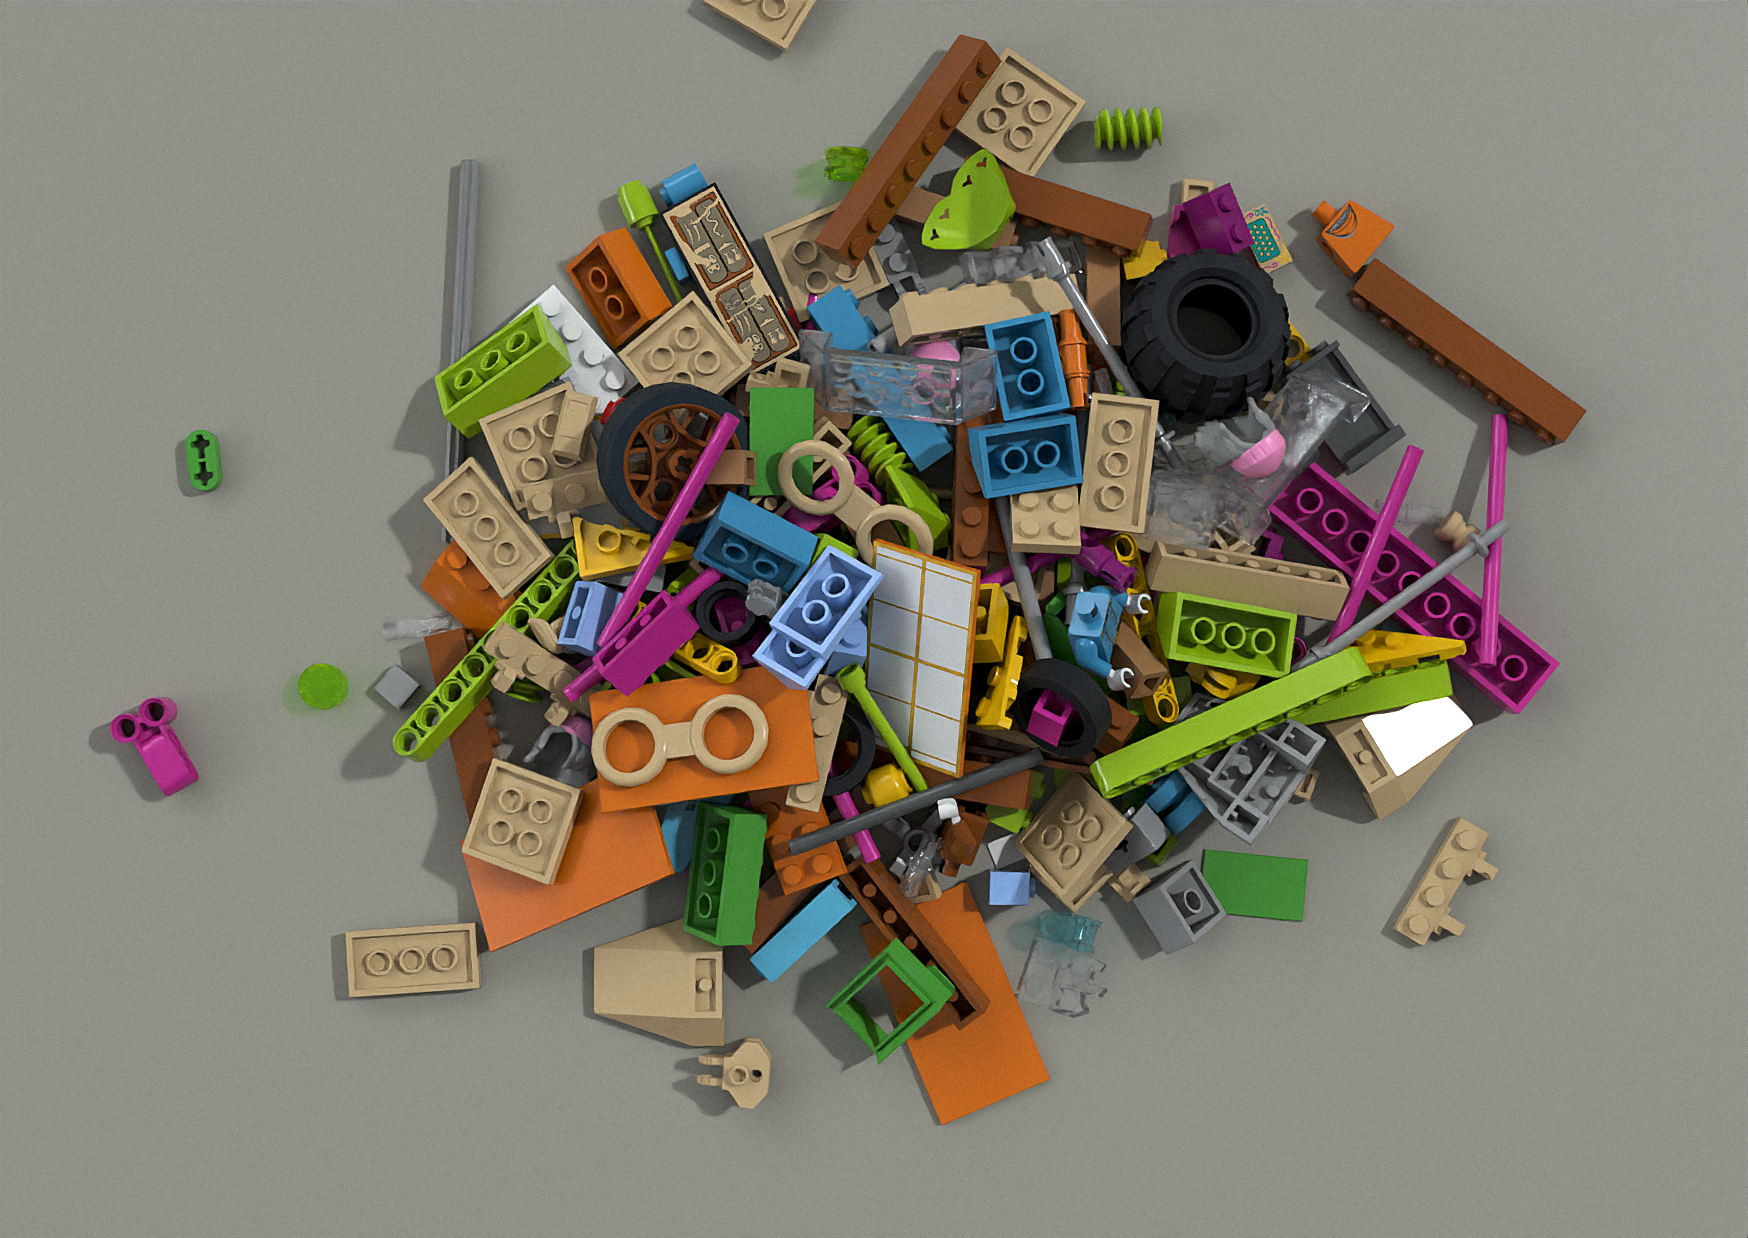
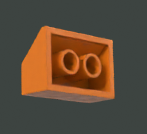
(618, 287)
(465, 591)

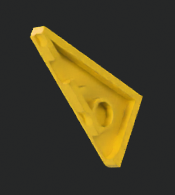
(612, 551)
(1397, 650)
(1003, 682)

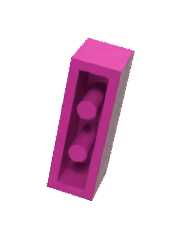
(645, 643)

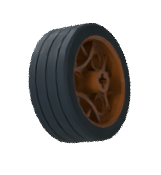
(667, 459)

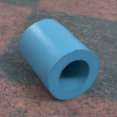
(682, 185)

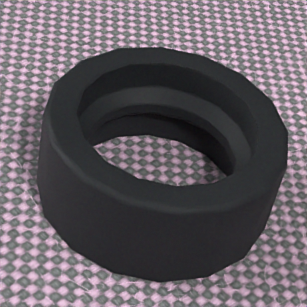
(706, 602)

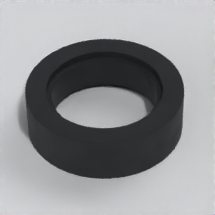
(1077, 689)
(865, 754)

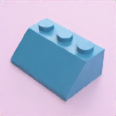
(1028, 367)
(1026, 455)
(755, 544)

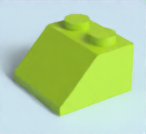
(913, 493)

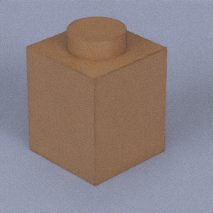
(734, 469)

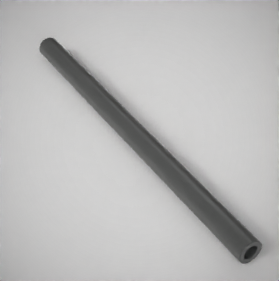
(915, 801)

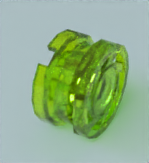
(845, 163)
(323, 686)

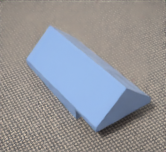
(816, 618)

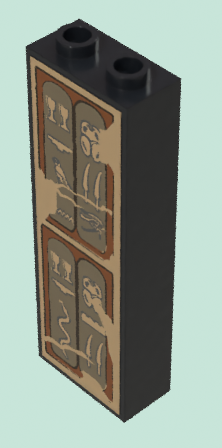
(732, 278)

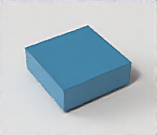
(678, 266)

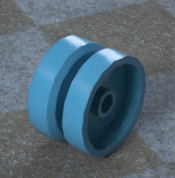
(1176, 793)

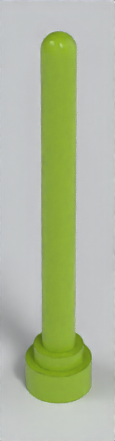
(852, 679)

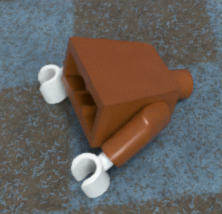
(960, 832)

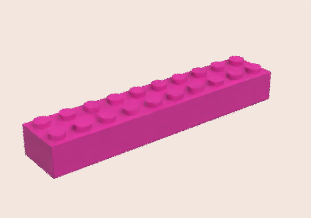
(1337, 530)

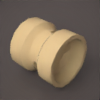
(1454, 530)

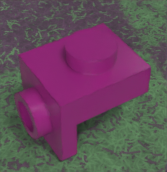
(1271, 544)

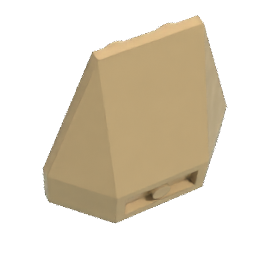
(1398, 748)
(663, 984)

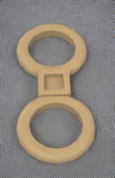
(850, 502)
(679, 740)

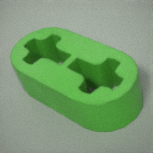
(196, 460)

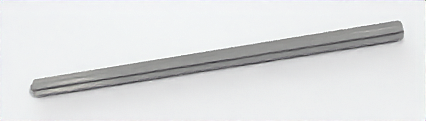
(462, 300)

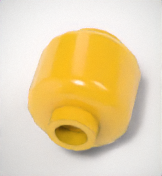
(886, 785)

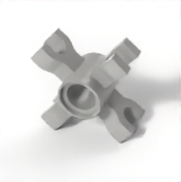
(905, 830)

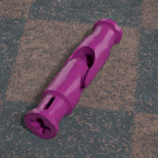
(1102, 563)

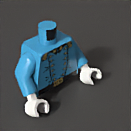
(1096, 629)

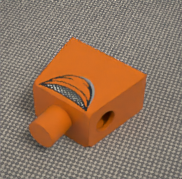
(1350, 234)

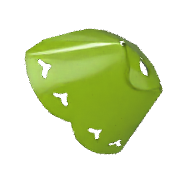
(975, 211)

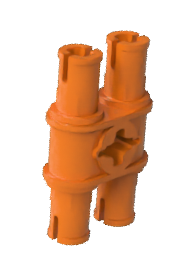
(1073, 359)

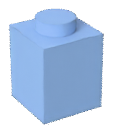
(1010, 887)

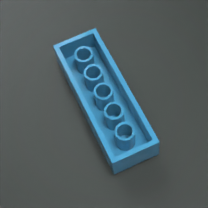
(838, 314)

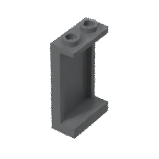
(1371, 432)

